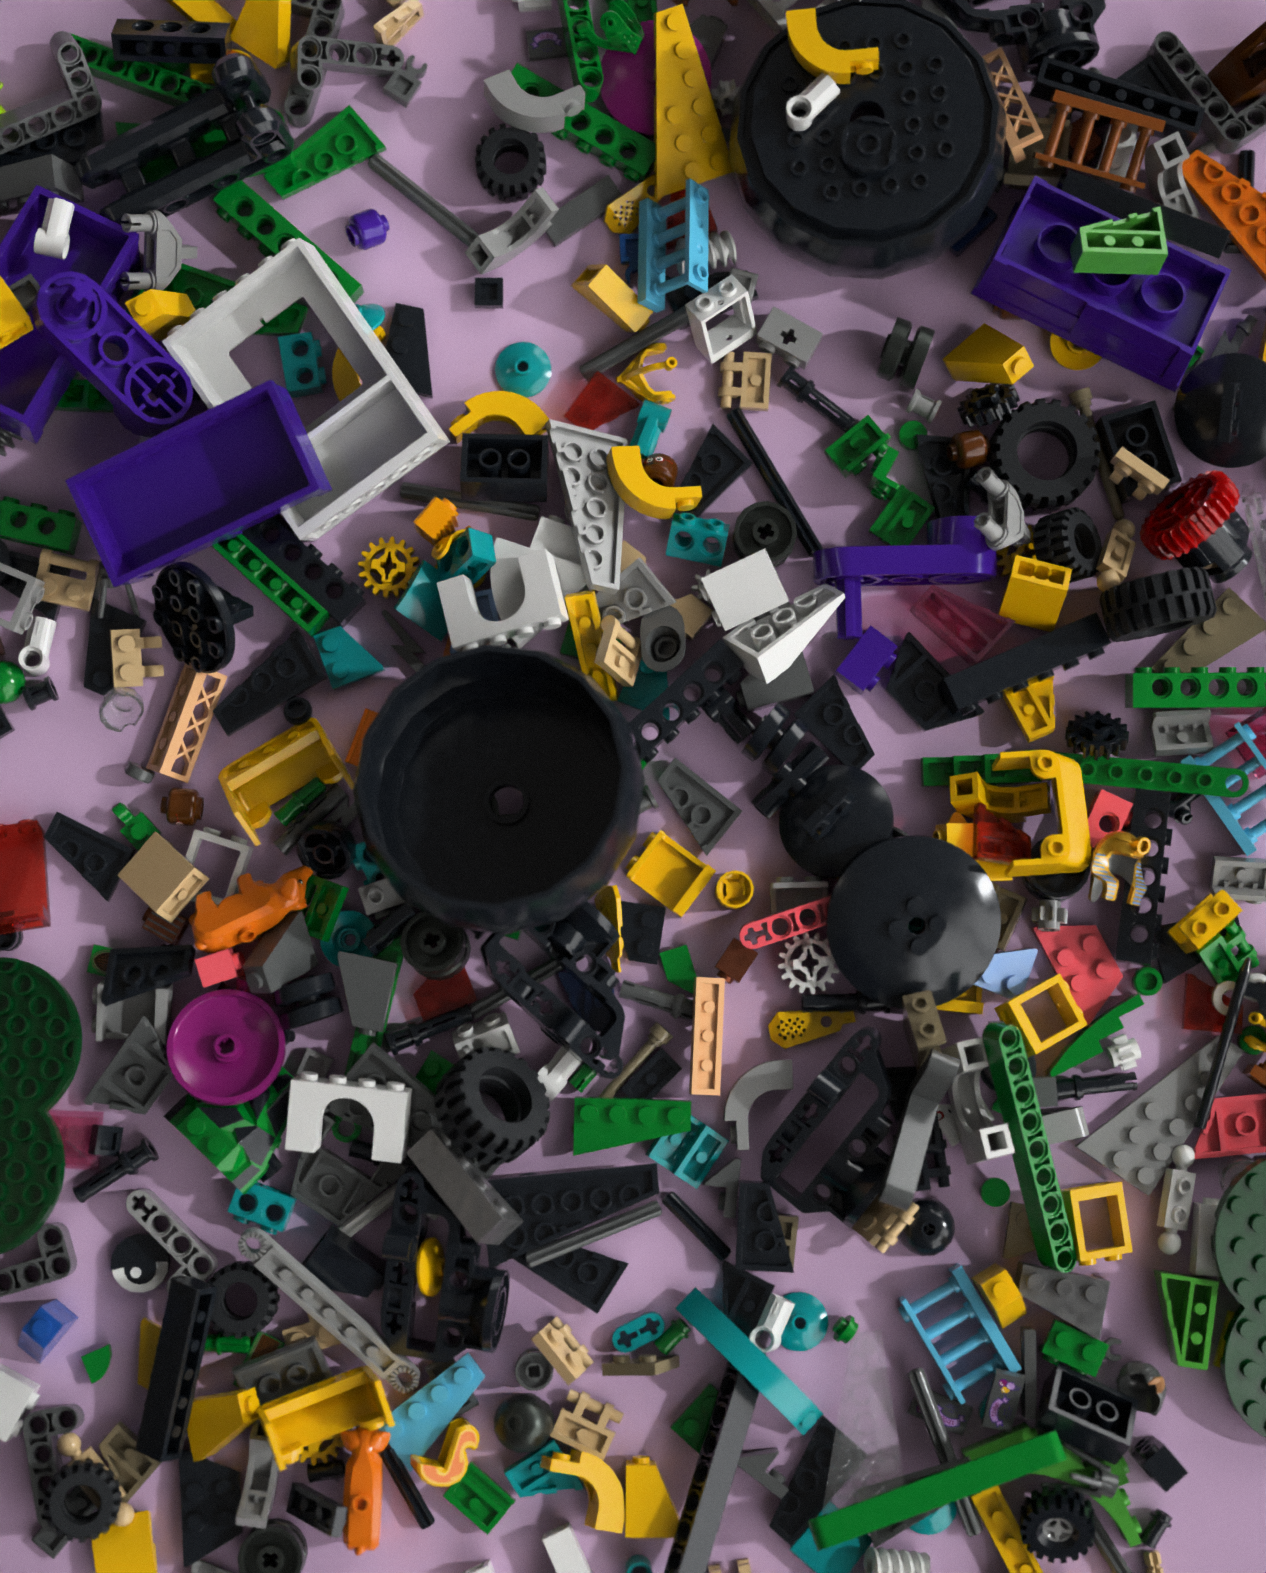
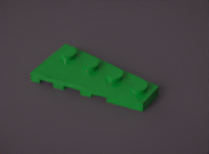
(331, 150)
(621, 1121)

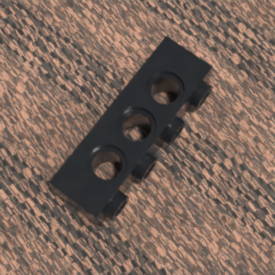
(170, 41)

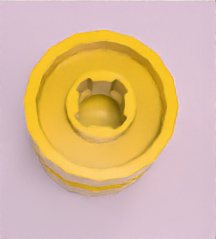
(734, 889)

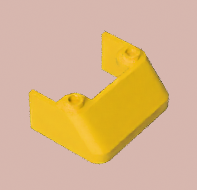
(277, 771)
(1071, 847)
(323, 1411)

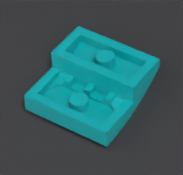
(422, 601)
(690, 1152)
(834, 1559)

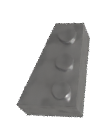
(1068, 1295)

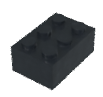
(1143, 435)
(504, 467)
(1087, 1414)

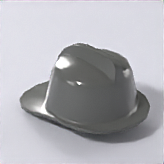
(662, 639)

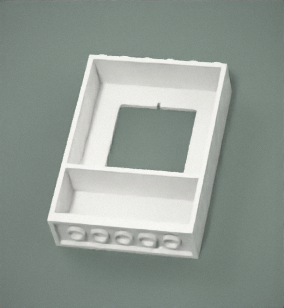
(361, 440)

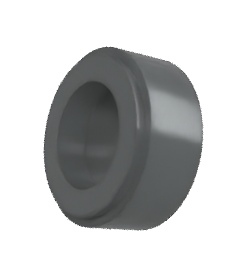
(139, 772)

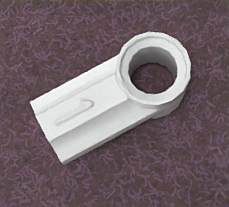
(812, 101)
(53, 237)
(38, 642)
(557, 1072)
(773, 1321)

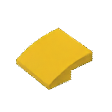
(127, 1547)

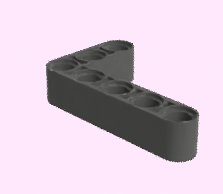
(319, 19)
(1210, 97)
(45, 107)
(915, 1128)

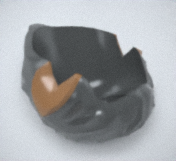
(1144, 1384)

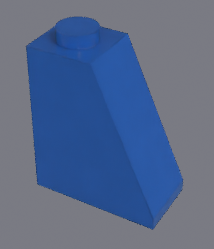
(46, 1329)

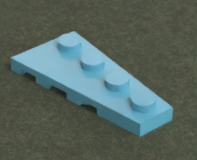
(431, 1409)

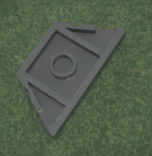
(135, 1073)

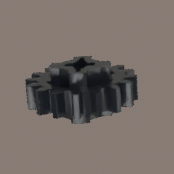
(988, 404)
(1097, 735)

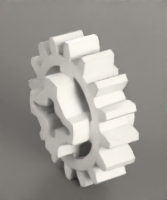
(821, 961)

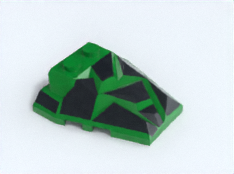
(237, 1136)

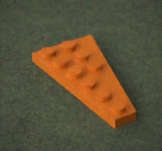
(1231, 205)

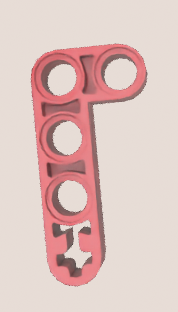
(791, 916)

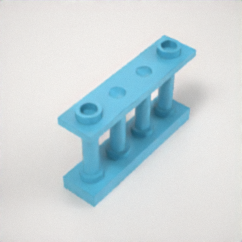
(653, 240)
(1231, 813)
(986, 1334)

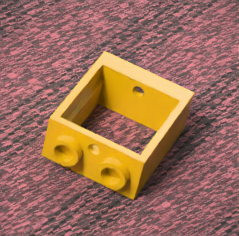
(1072, 1015)
(1118, 1219)

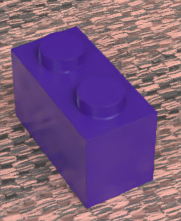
(866, 660)

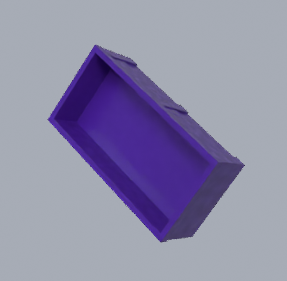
(1127, 318)
(30, 367)
(198, 483)

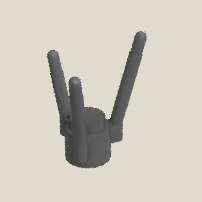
(102, 583)
(1100, 1481)

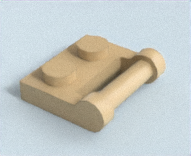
(64, 589)
(613, 657)

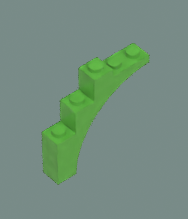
(1115, 1507)

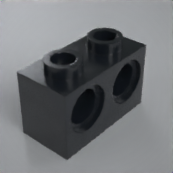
(1158, 1462)

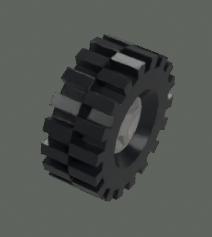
(1061, 1538)

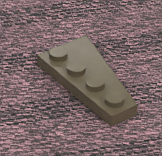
(1214, 638)

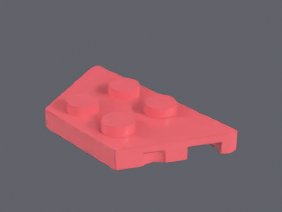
(1083, 963)
(1234, 1127)

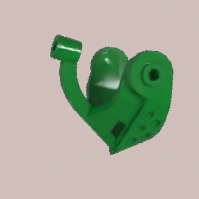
(620, 27)

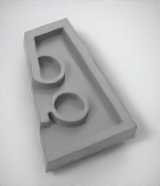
(638, 594)

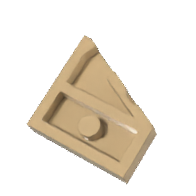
(398, 23)

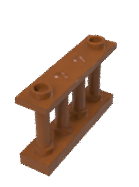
(1091, 112)

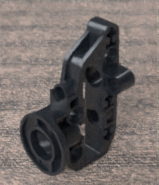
(1047, 34)
(580, 933)
(850, 1176)
(471, 1305)

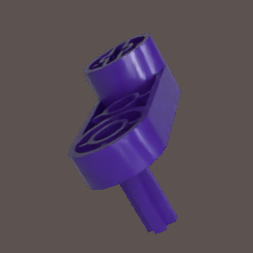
(64, 321)
(953, 556)

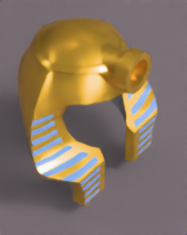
(1119, 855)

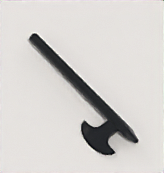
(1241, 989)

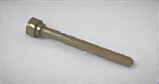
(1082, 401)
(657, 1037)

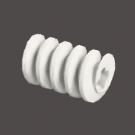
(719, 248)
(895, 1561)

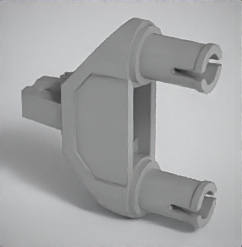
(161, 251)
(1005, 515)

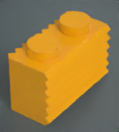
(437, 520)

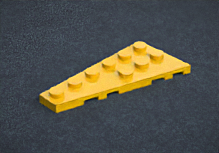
(685, 118)

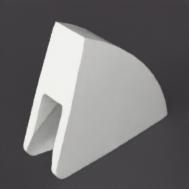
(508, 583)

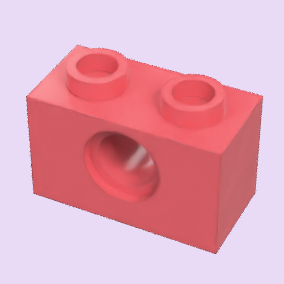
(1109, 806)
(220, 966)

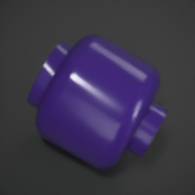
(367, 229)

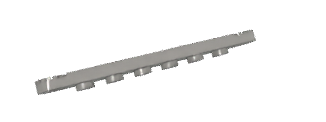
(328, 1309)

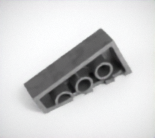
(464, 1189)

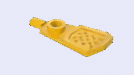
(635, 194)
(609, 904)
(811, 1024)

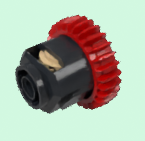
(1200, 527)

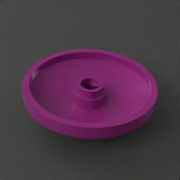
(630, 82)
(226, 1047)

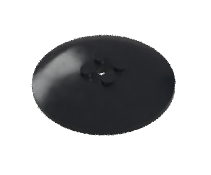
(906, 881)

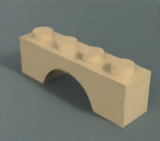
(693, 611)

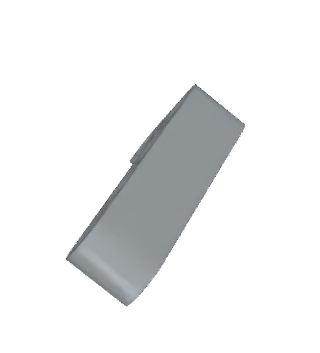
(168, 1238)

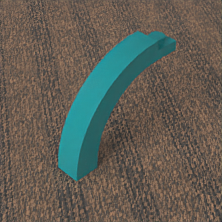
(749, 1361)

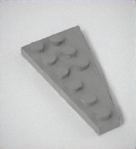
(591, 500)
(1145, 1132)

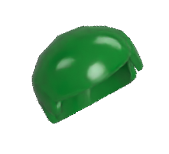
(10, 682)

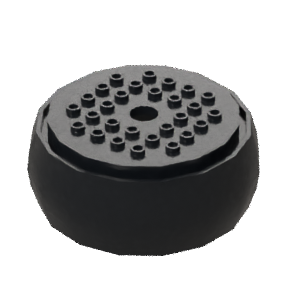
(946, 161)
(459, 738)

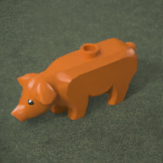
(249, 912)
(363, 1488)

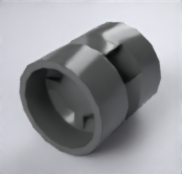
(533, 1370)

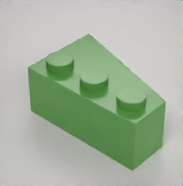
(1121, 246)
(1187, 1316)

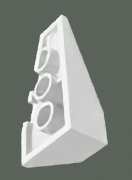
(777, 640)

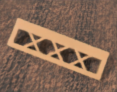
(1014, 143)
(177, 723)
(707, 1036)

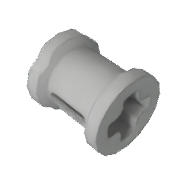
(923, 406)

